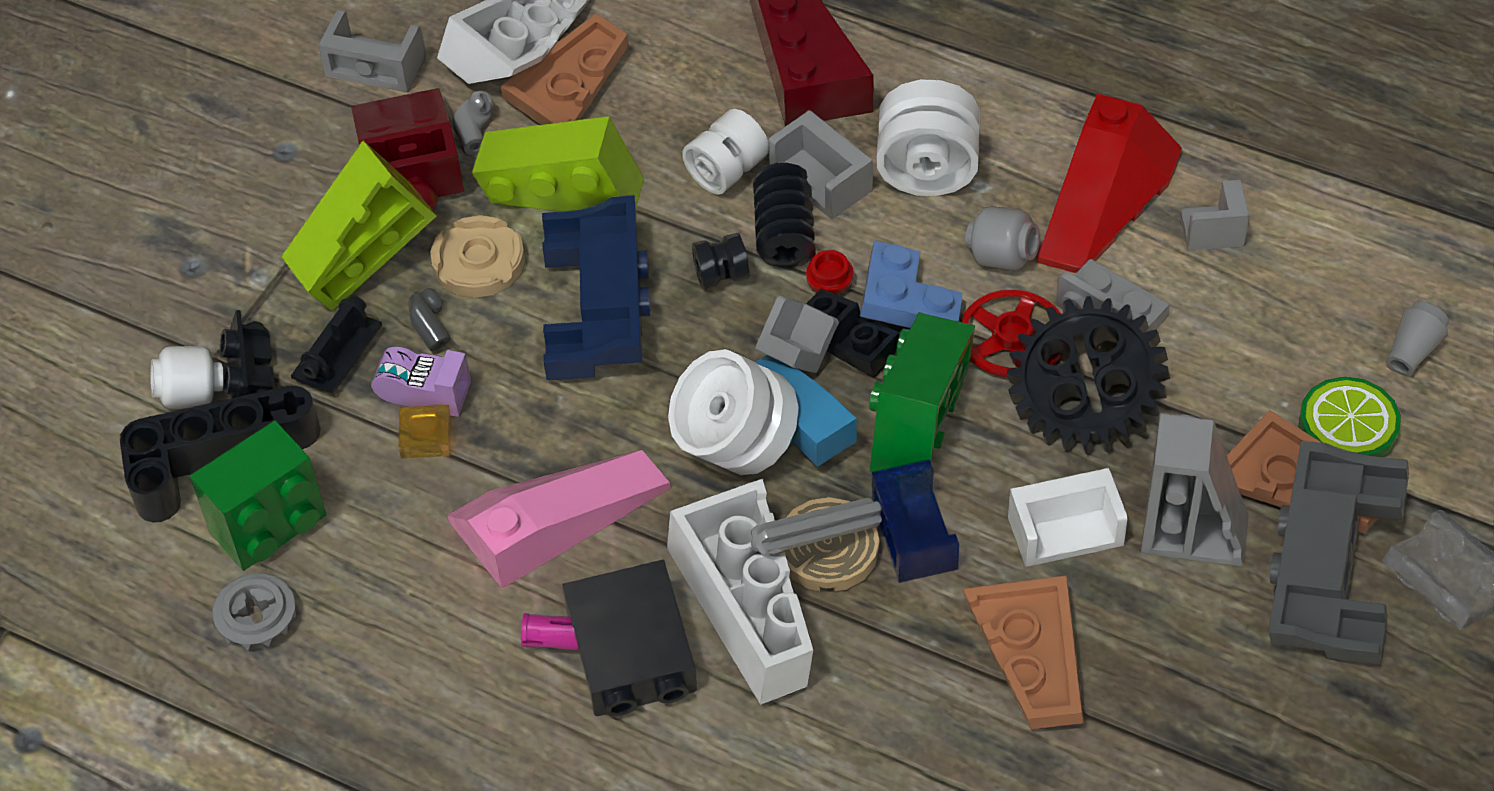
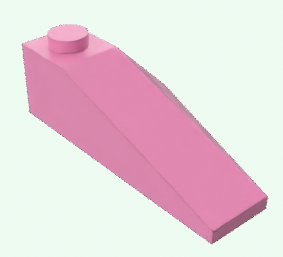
(542, 517)

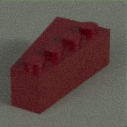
(811, 61)

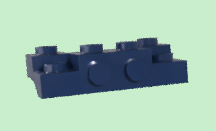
(611, 299)

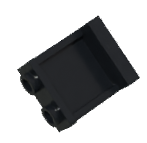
(630, 638)

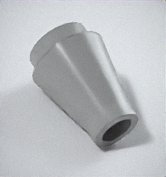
(1417, 336)

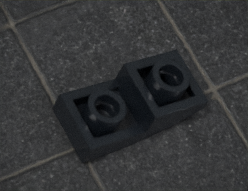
(856, 339)

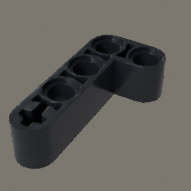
(187, 439)

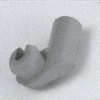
(471, 118)

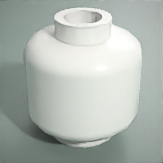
(185, 377)

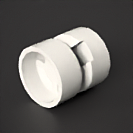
(725, 151)

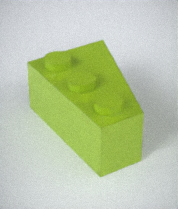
(557, 165)
(356, 227)

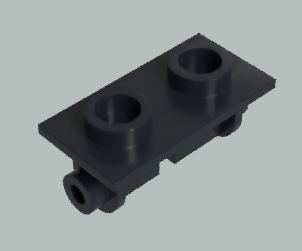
(337, 347)
(244, 348)

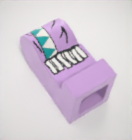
(422, 379)

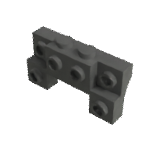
(1319, 548)

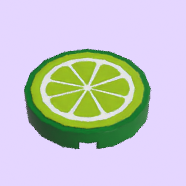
(1351, 416)

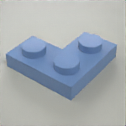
(895, 295)

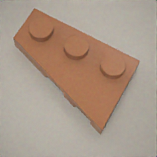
(569, 74)
(1267, 462)
(1033, 645)

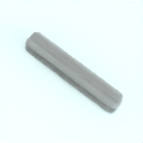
(816, 526)

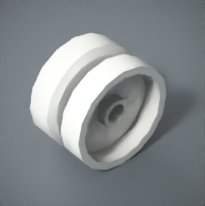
(928, 138)
(733, 412)

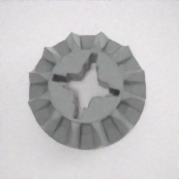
(232, 614)

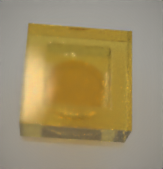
(424, 431)

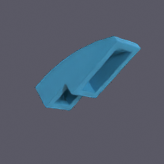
(822, 421)

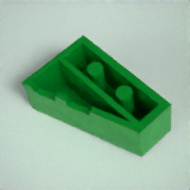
(919, 390)

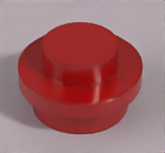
(830, 272)

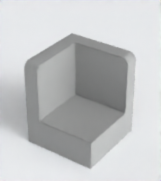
(1218, 225)
(797, 334)

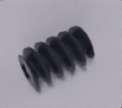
(784, 215)

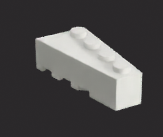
(743, 590)

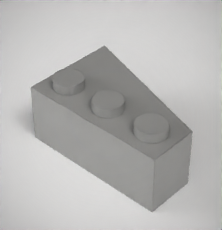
(1193, 496)

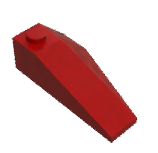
(1111, 177)

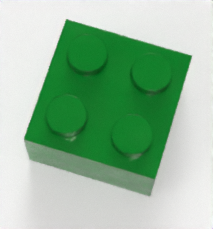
(259, 495)

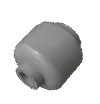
(1003, 238)

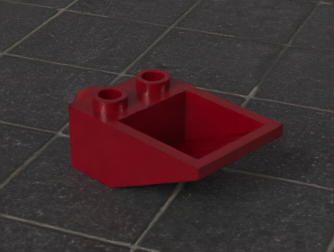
(414, 139)

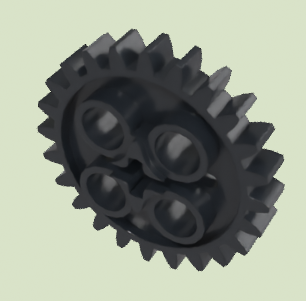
(1044, 386)

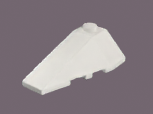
(504, 36)

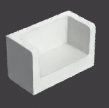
(1067, 517)

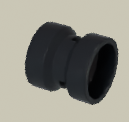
(720, 260)

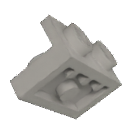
(1103, 283)

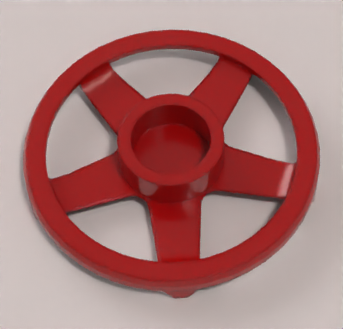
(1004, 328)

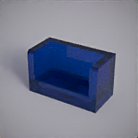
(913, 522)

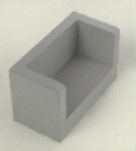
(369, 59)
(833, 165)

